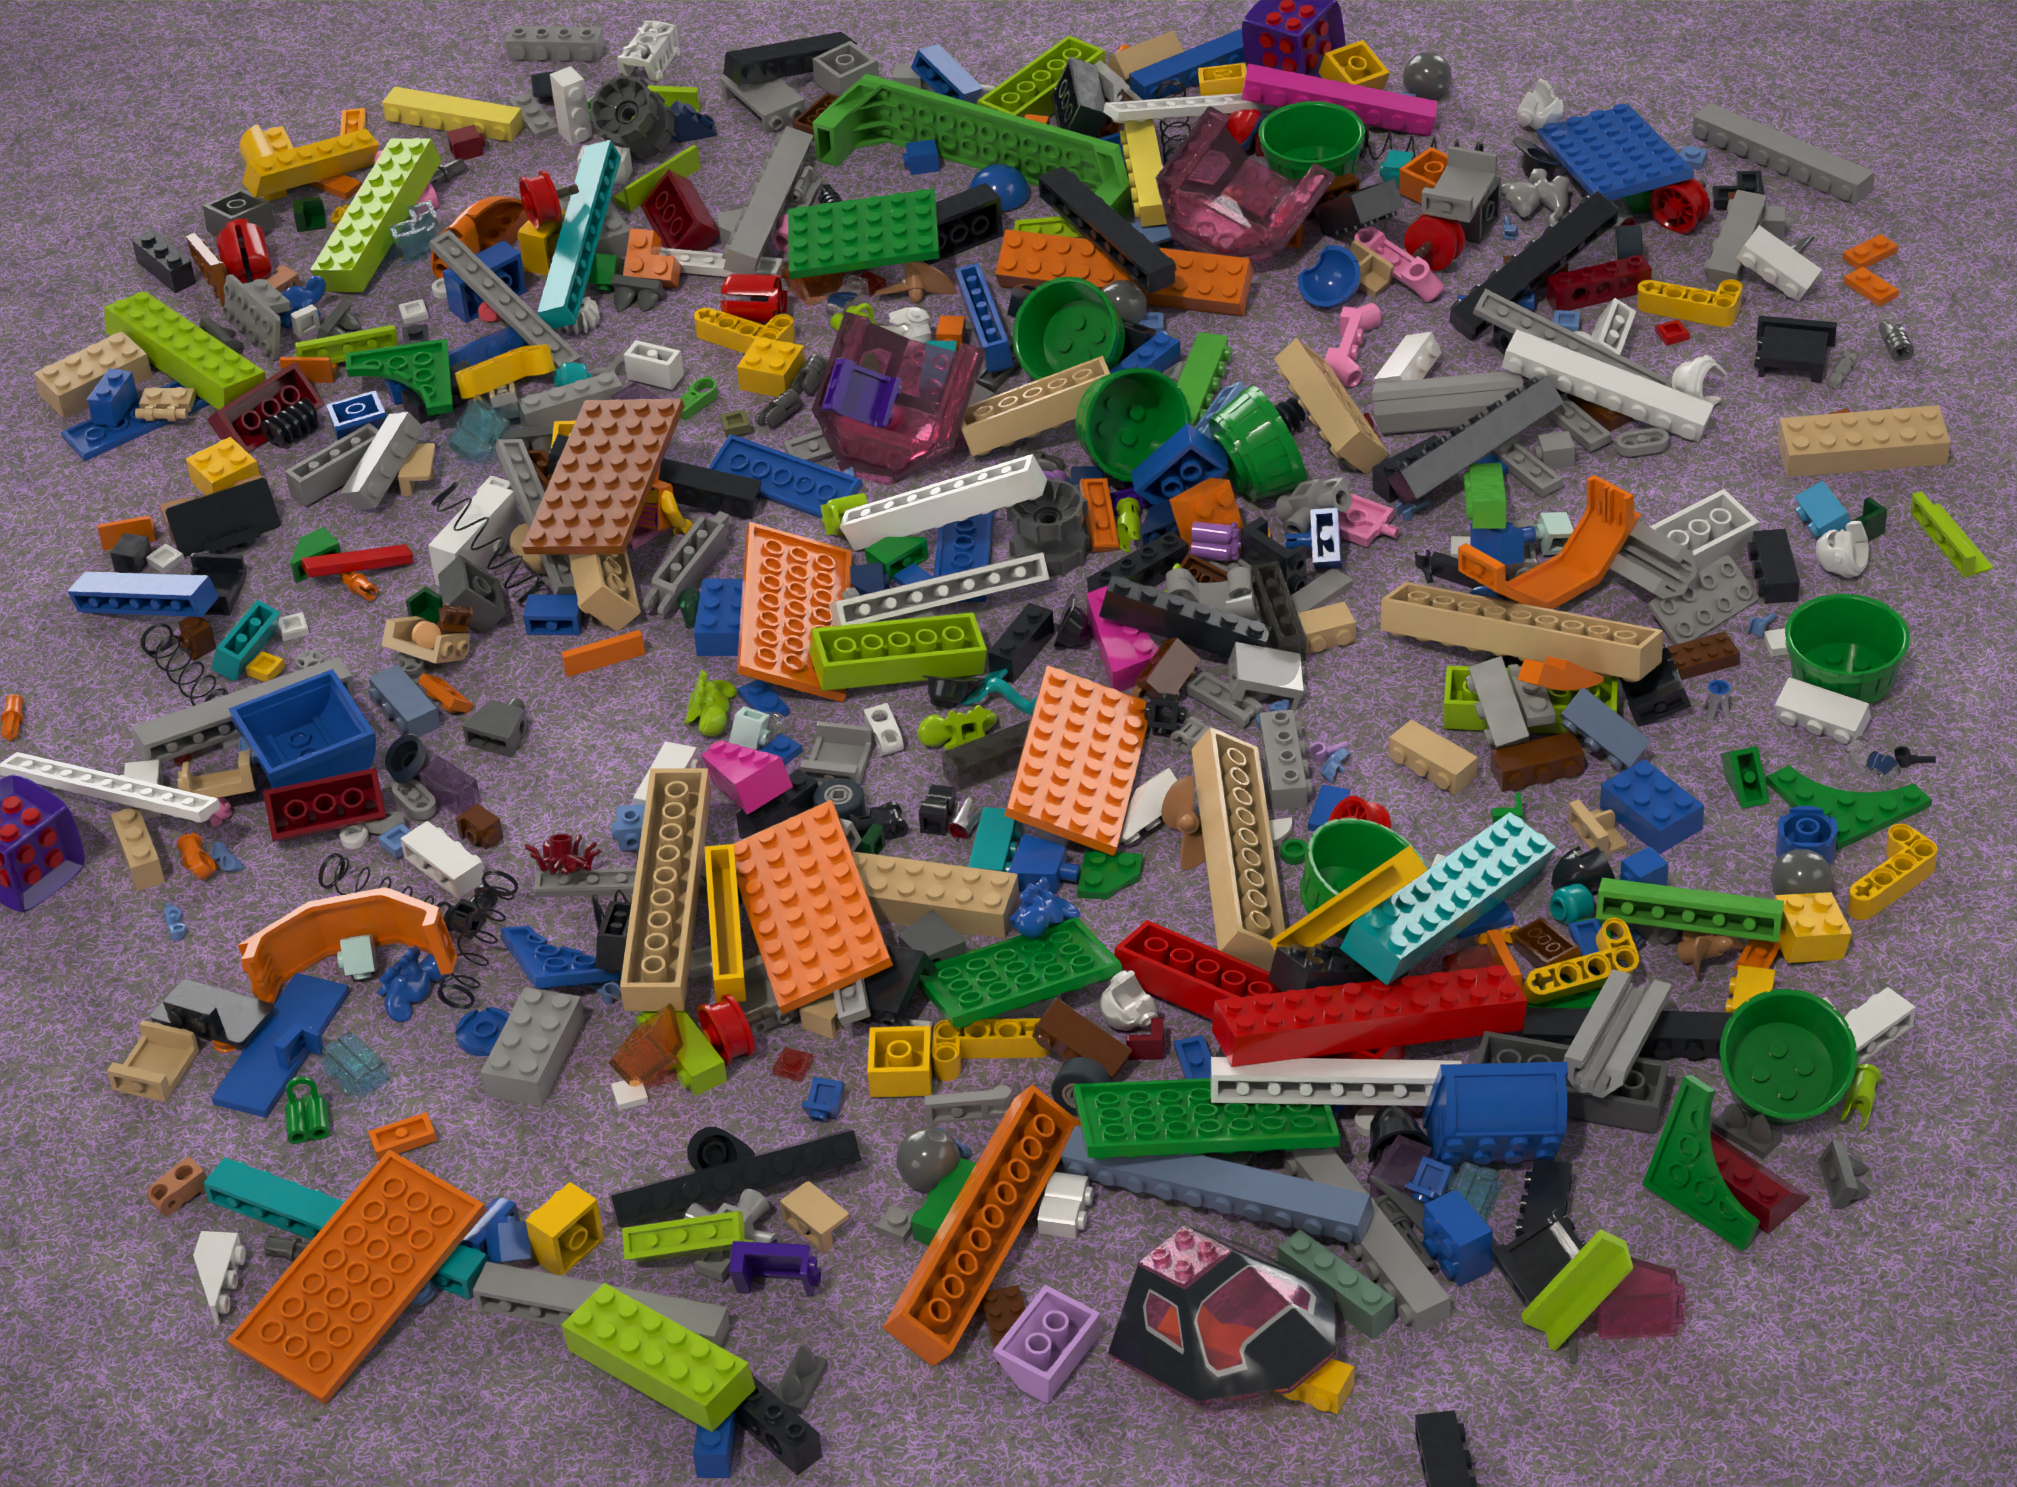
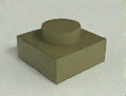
(735, 423)

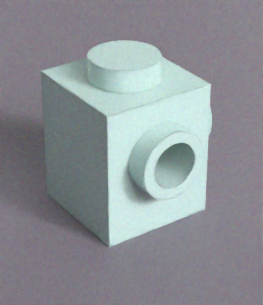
(1553, 532)
(750, 728)
(358, 956)

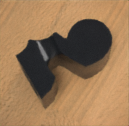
(935, 809)

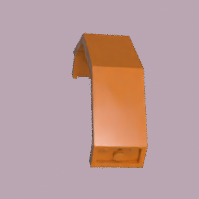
(1577, 566)
(319, 925)

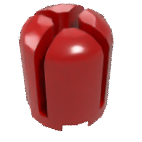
(252, 247)
(754, 286)

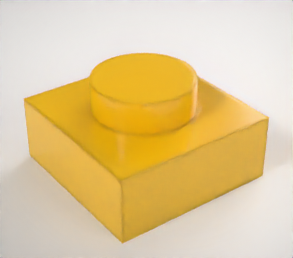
(265, 666)

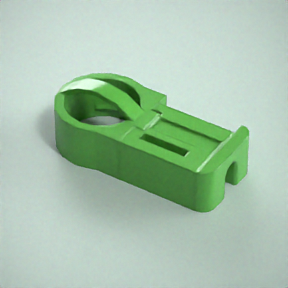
(696, 401)

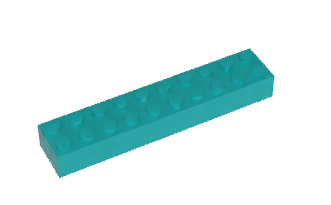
(1447, 898)

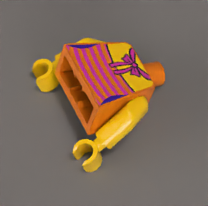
(662, 510)

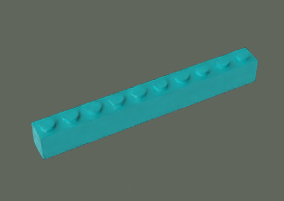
(579, 235)
(307, 1211)

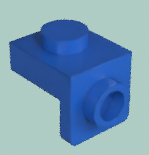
(296, 1042)
(824, 1099)
(1430, 1180)

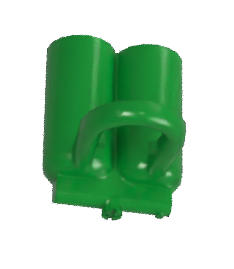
(307, 1115)

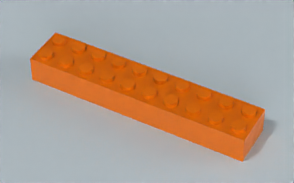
(1201, 279)
(981, 1226)

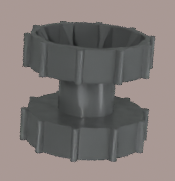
(616, 105)
(1051, 527)

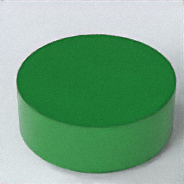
(1293, 851)

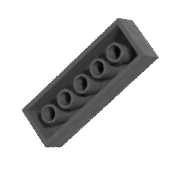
(1630, 1106)

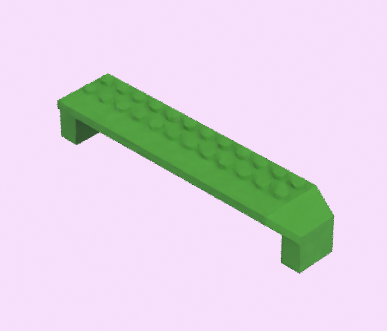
(966, 133)

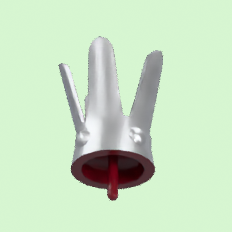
(1624, 218)
(960, 826)

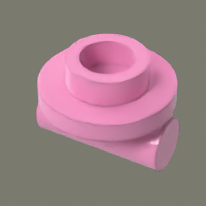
(223, 813)

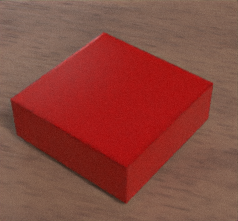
(1672, 332)

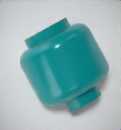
(570, 373)
(1571, 903)

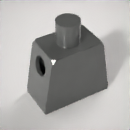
(497, 727)
(933, 937)

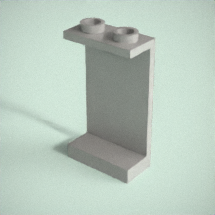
(770, 99)
(1461, 185)

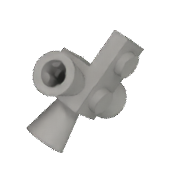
(1312, 495)
(753, 1207)

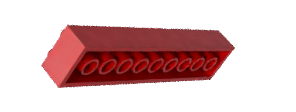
(1199, 974)
(1368, 1015)

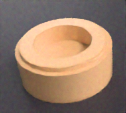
(425, 634)

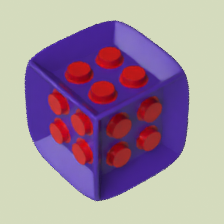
(1292, 34)
(37, 843)

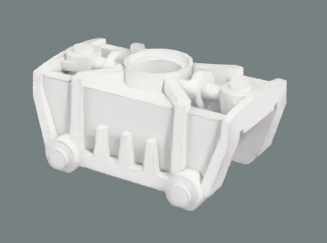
(661, 46)

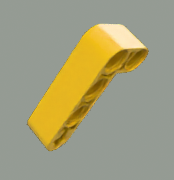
(1690, 303)
(738, 332)
(504, 369)
(1909, 863)
(1578, 967)
(982, 1040)

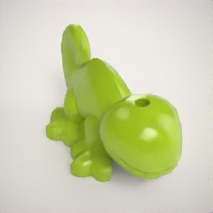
(710, 703)
(959, 727)

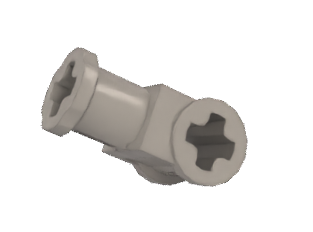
(1188, 735)

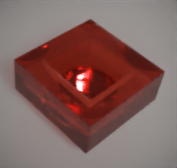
(874, 282)
(792, 1064)

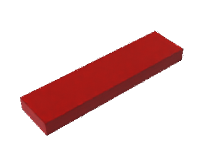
(357, 560)

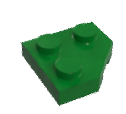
(1106, 874)

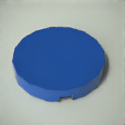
(480, 1030)

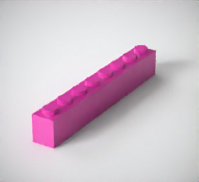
(1369, 104)

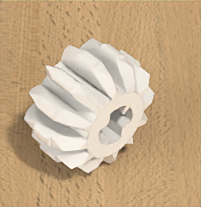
(587, 317)

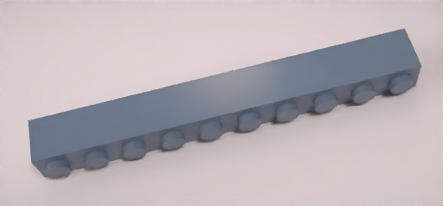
(1231, 1189)

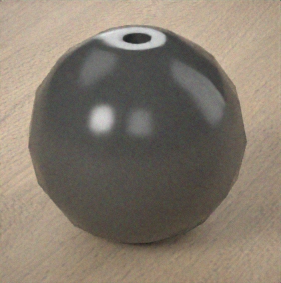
(1427, 75)
(1127, 299)
(1801, 873)
(926, 1157)

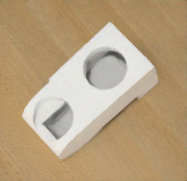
(885, 731)

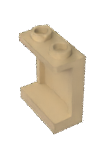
(447, 647)
(220, 783)
(155, 1062)

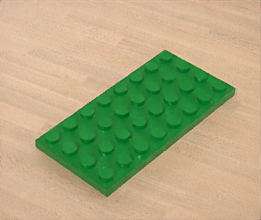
(1180, 1119)

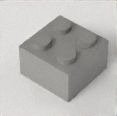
(843, 67)

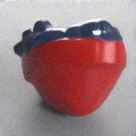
(1245, 125)

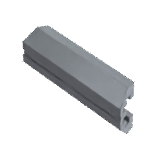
(1113, 84)
(1439, 401)
(1655, 562)
(1614, 1033)

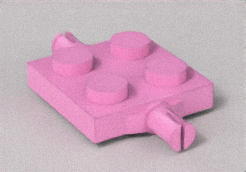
(1366, 521)

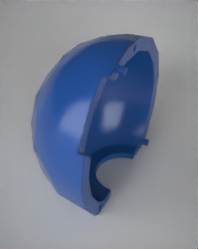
(1006, 182)
(1331, 279)

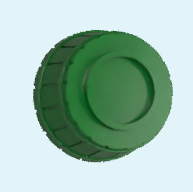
(1311, 134)
(1066, 326)
(1129, 418)
(1257, 446)
(1847, 645)
(1342, 855)
(1787, 1056)

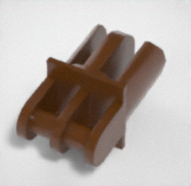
(454, 619)

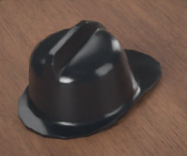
(1535, 158)
(1073, 625)
(948, 691)
(406, 758)
(715, 1146)

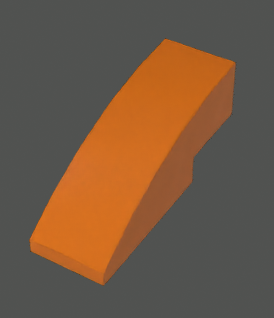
(1557, 674)

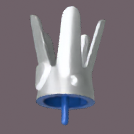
(1718, 692)

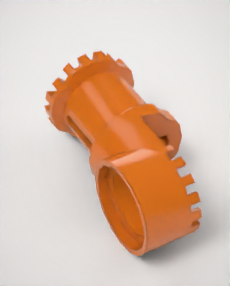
(194, 856)

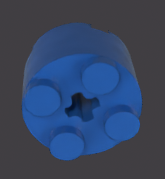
(1807, 829)

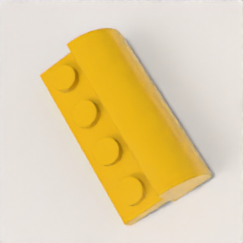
(264, 143)

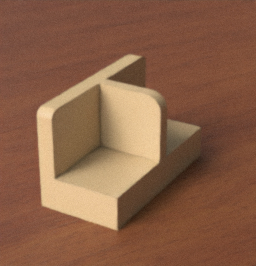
(1375, 270)
(417, 467)
(1595, 828)
(813, 1215)

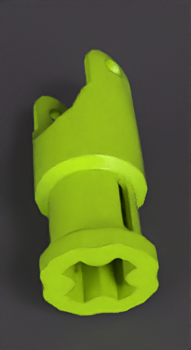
(1128, 522)
(1862, 1092)

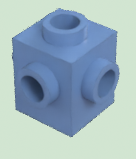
(628, 826)

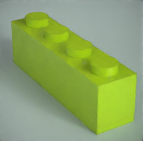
(698, 1062)

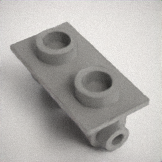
(804, 189)

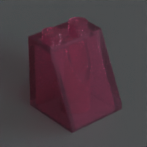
(1642, 1304)

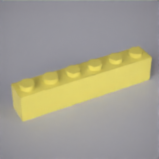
(452, 113)
(1142, 166)

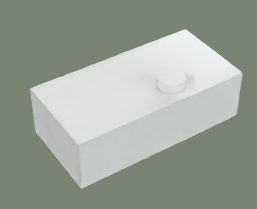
(489, 502)
(1711, 528)

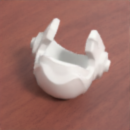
(1540, 107)
(911, 323)
(1690, 376)
(1844, 550)
(1126, 1004)

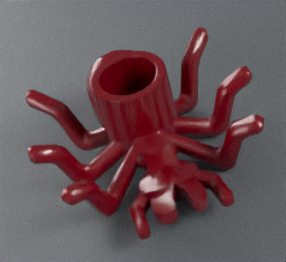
(561, 850)

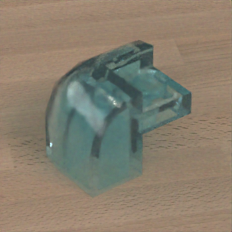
(414, 236)
(478, 429)

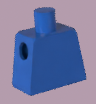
(1042, 858)

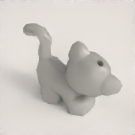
(1525, 196)

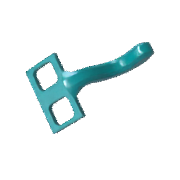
(994, 683)

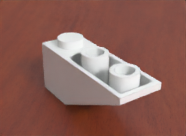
(1146, 806)
(217, 1263)

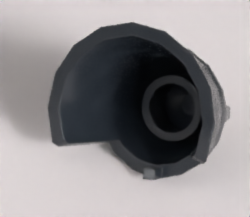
(1582, 869)
(1390, 1123)

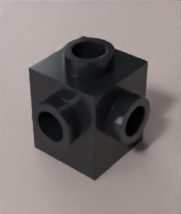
(1154, 714)

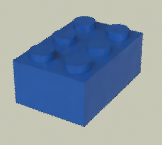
(503, 261)
(1179, 465)
(718, 617)
(1652, 806)

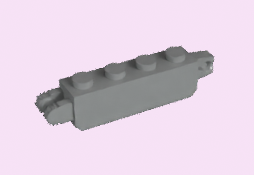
(687, 562)

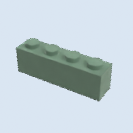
(1357, 1297)

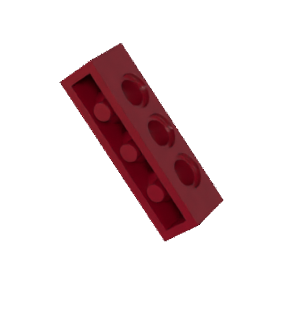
(1597, 283)

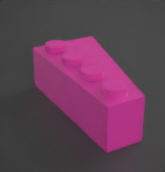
(1121, 647)
(746, 774)

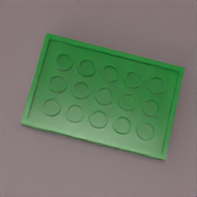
(863, 233)
(1018, 973)

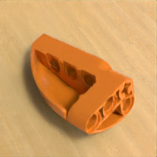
(484, 226)

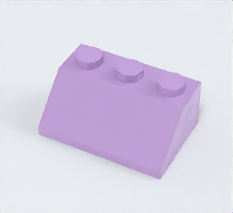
(1047, 1342)

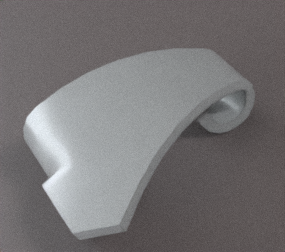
(1232, 596)

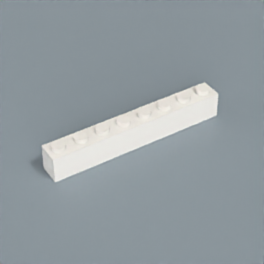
(1608, 386)
(944, 502)
(939, 590)
(1325, 1081)

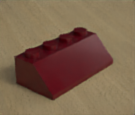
(679, 214)
(244, 415)
(324, 804)
(1756, 1186)

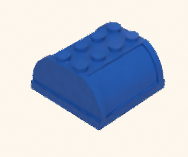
(306, 731)
(1497, 1112)

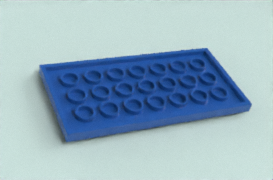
(1614, 152)

